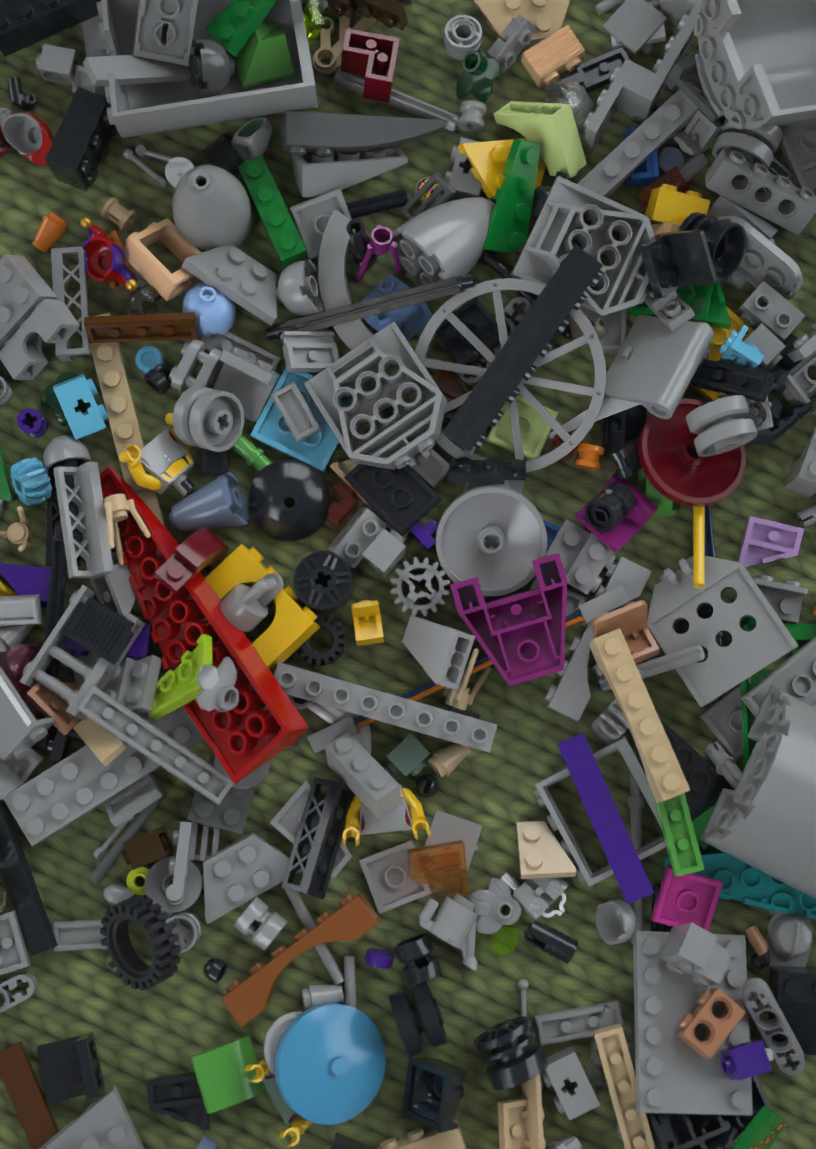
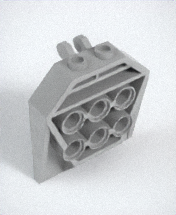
(562, 221)
(411, 427)
(747, 654)

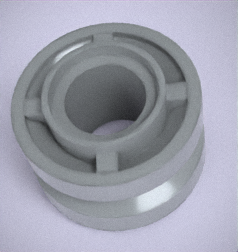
(459, 27)

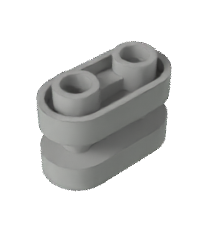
(193, 353)

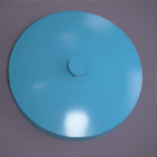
(330, 1063)

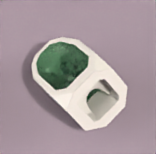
(252, 138)

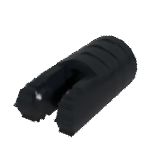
(551, 941)

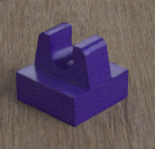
(424, 534)

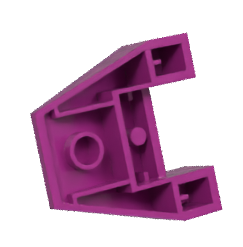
(522, 630)

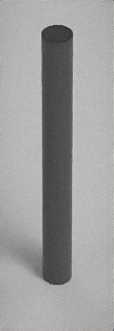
(127, 835)

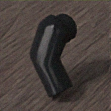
(18, 97)

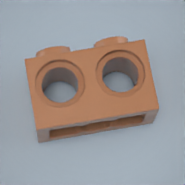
(715, 1028)

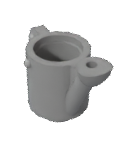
(453, 924)

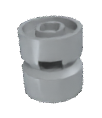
(188, 928)
(266, 932)

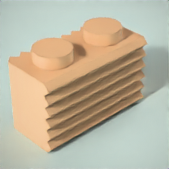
(553, 56)

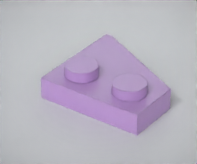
(768, 541)

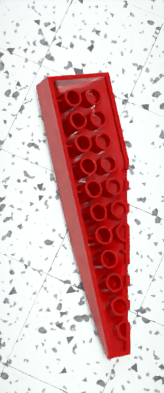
(264, 715)

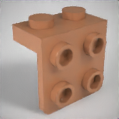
(633, 625)

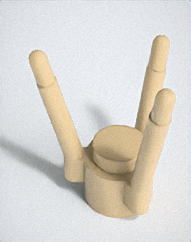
(117, 510)
(19, 532)
(461, 697)

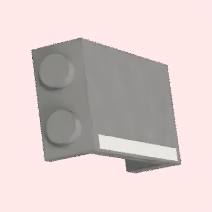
(17, 724)

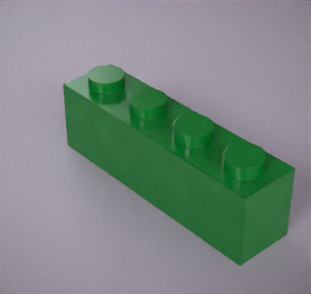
(272, 211)

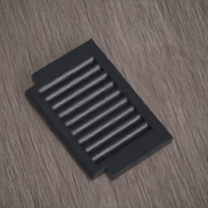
(99, 630)

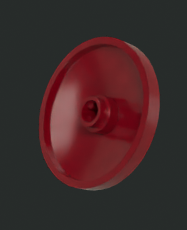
(674, 466)

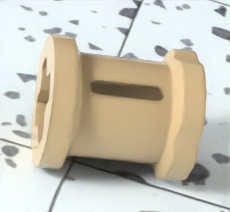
(118, 214)

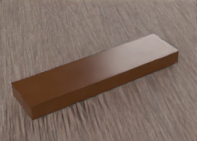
(141, 327)
(27, 1095)

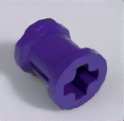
(24, 421)

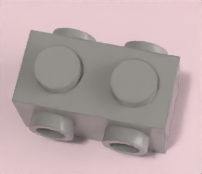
(771, 310)

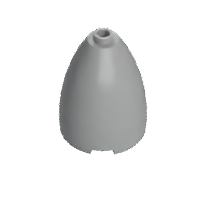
(212, 208)
(444, 240)

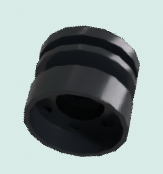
(724, 239)
(338, 589)
(513, 1059)

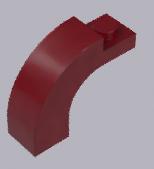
(196, 553)

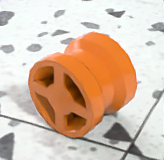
(589, 457)

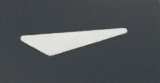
(609, 407)

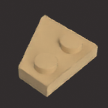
(541, 852)

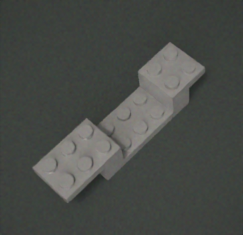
(636, 88)

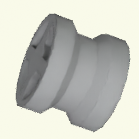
(472, 116)

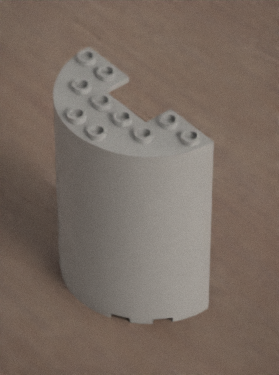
(758, 60)
(174, 105)
(773, 807)

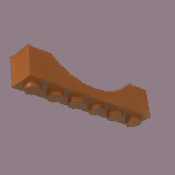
(347, 923)

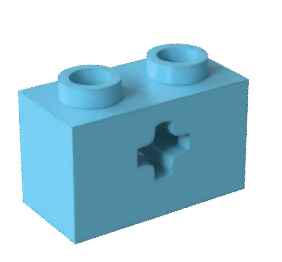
(68, 394)

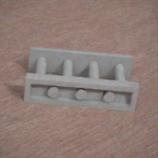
(97, 675)

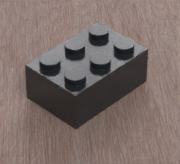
(81, 140)

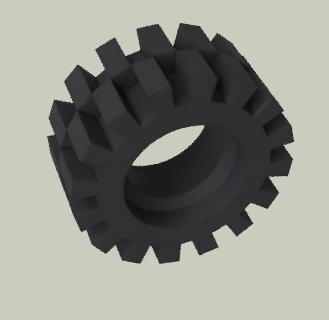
(335, 649)

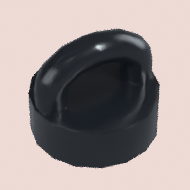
(158, 381)

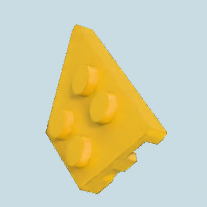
(489, 162)

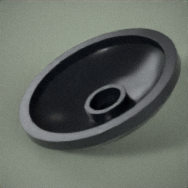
(284, 480)

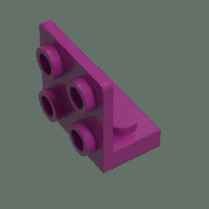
(630, 525)

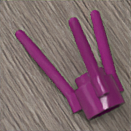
(380, 243)

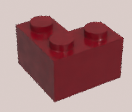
(374, 58)

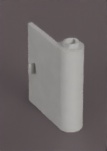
(657, 363)

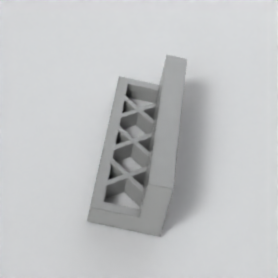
(60, 278)
(89, 521)

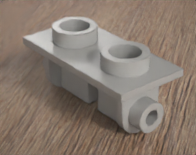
(520, 34)

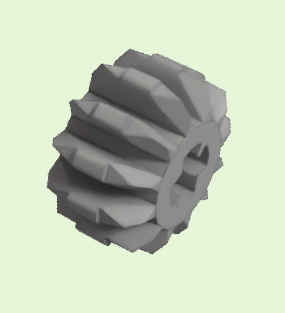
(610, 723)

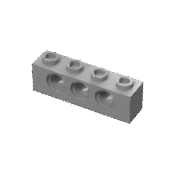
(767, 204)

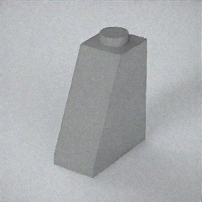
(438, 650)

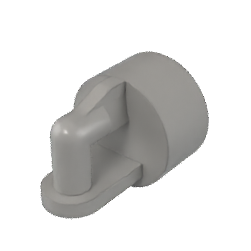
(248, 606)

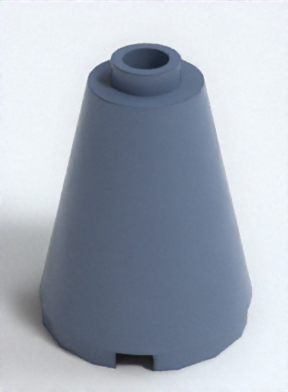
(212, 506)

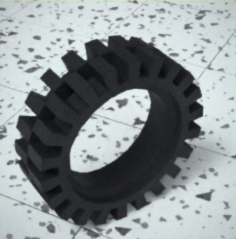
(159, 936)

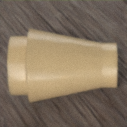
(448, 758)

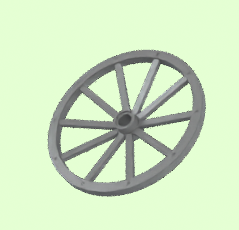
(590, 337)

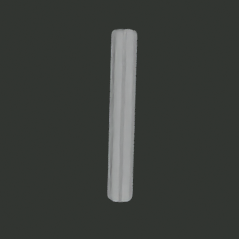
(664, 663)

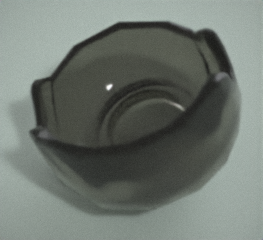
(142, 300)

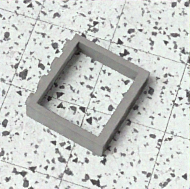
(559, 823)

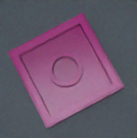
(686, 899)

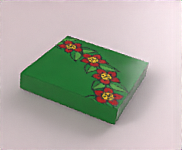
(762, 1130)

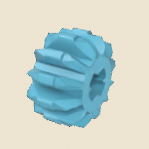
(31, 481)

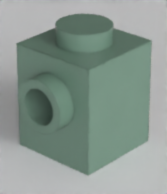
(407, 757)

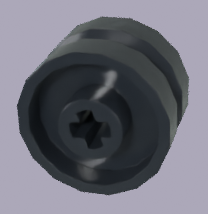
(416, 1019)

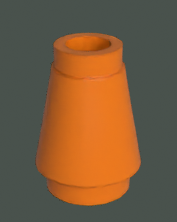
(49, 231)

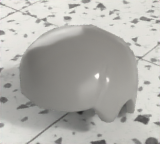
(615, 921)

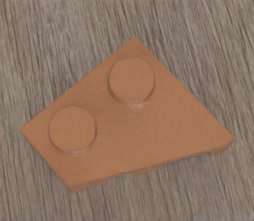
(53, 705)

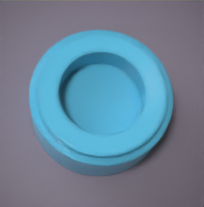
(148, 358)

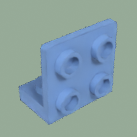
(408, 319)

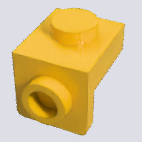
(367, 622)

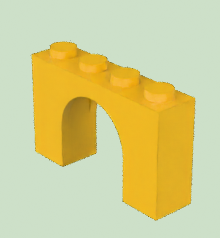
(291, 622)

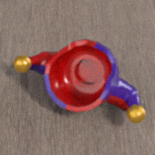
(104, 258)

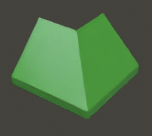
(264, 56)

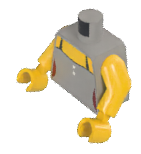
(161, 462)
(405, 817)

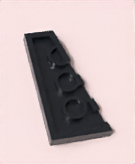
(701, 776)

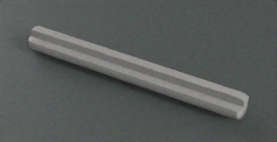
(400, 100)

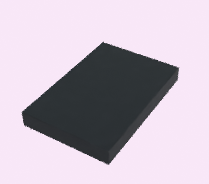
(395, 494)

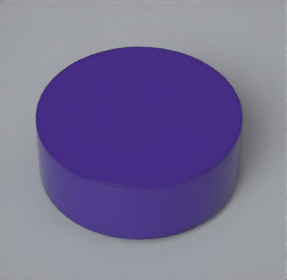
(379, 958)

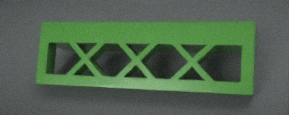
(679, 835)

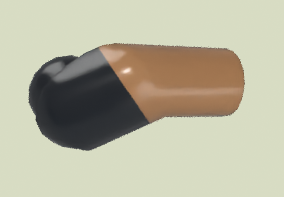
(760, 946)

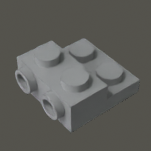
(581, 556)
(135, 683)

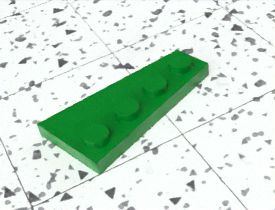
(238, 22)
(514, 202)

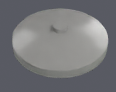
(491, 537)

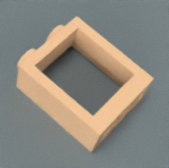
(151, 269)

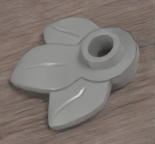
(218, 687)
(490, 905)

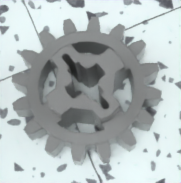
(405, 576)

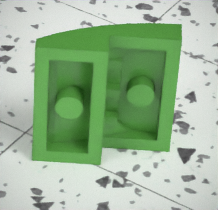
(223, 1074)

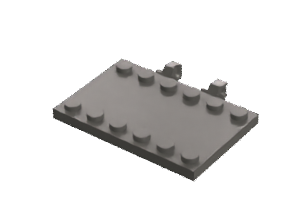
(667, 1069)

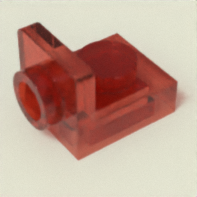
(340, 510)

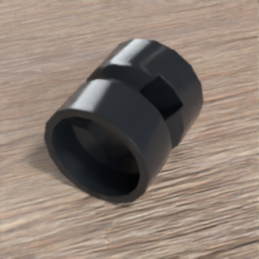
(610, 507)
(415, 949)

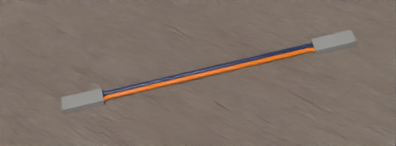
(590, 610)

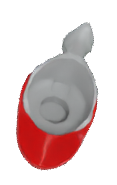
(26, 134)

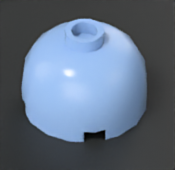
(212, 309)

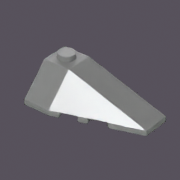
(325, 174)

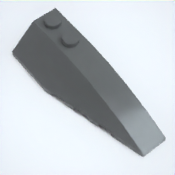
(349, 133)

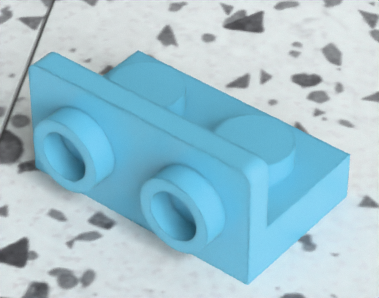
(740, 353)

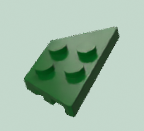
(705, 301)

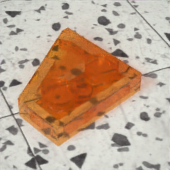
(440, 865)

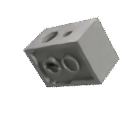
(165, 30)

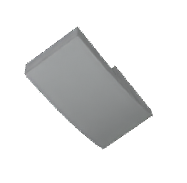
(670, 309)

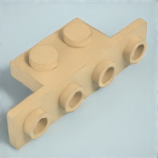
(522, 1118)

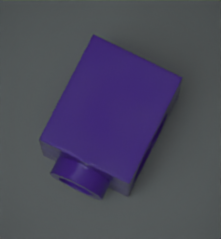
(745, 1060)

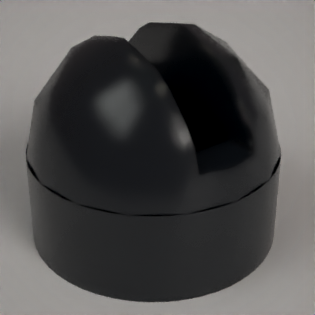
(432, 789)
(215, 969)

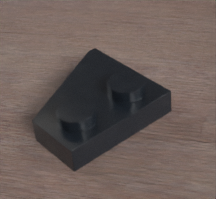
(179, 1098)

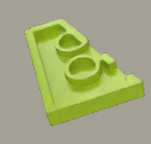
(182, 684)

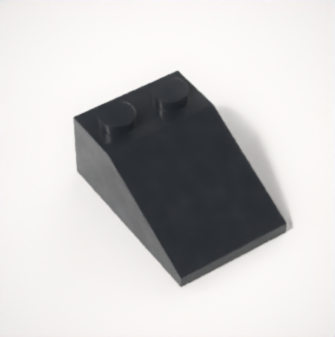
(796, 996)

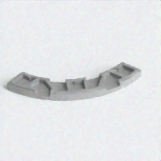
(333, 278)

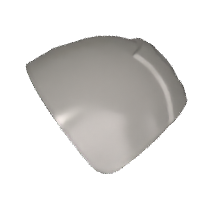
(64, 448)

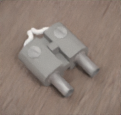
(538, 894)

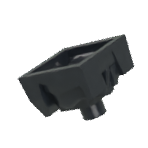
(433, 1092)

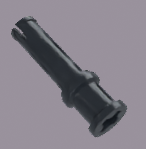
(359, 242)

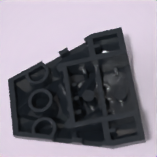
(703, 1130)

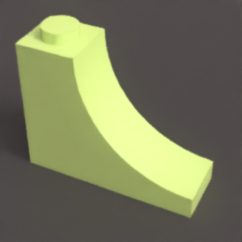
(552, 127)

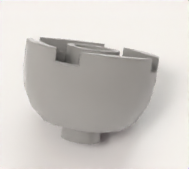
(299, 288)

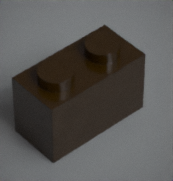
(147, 848)

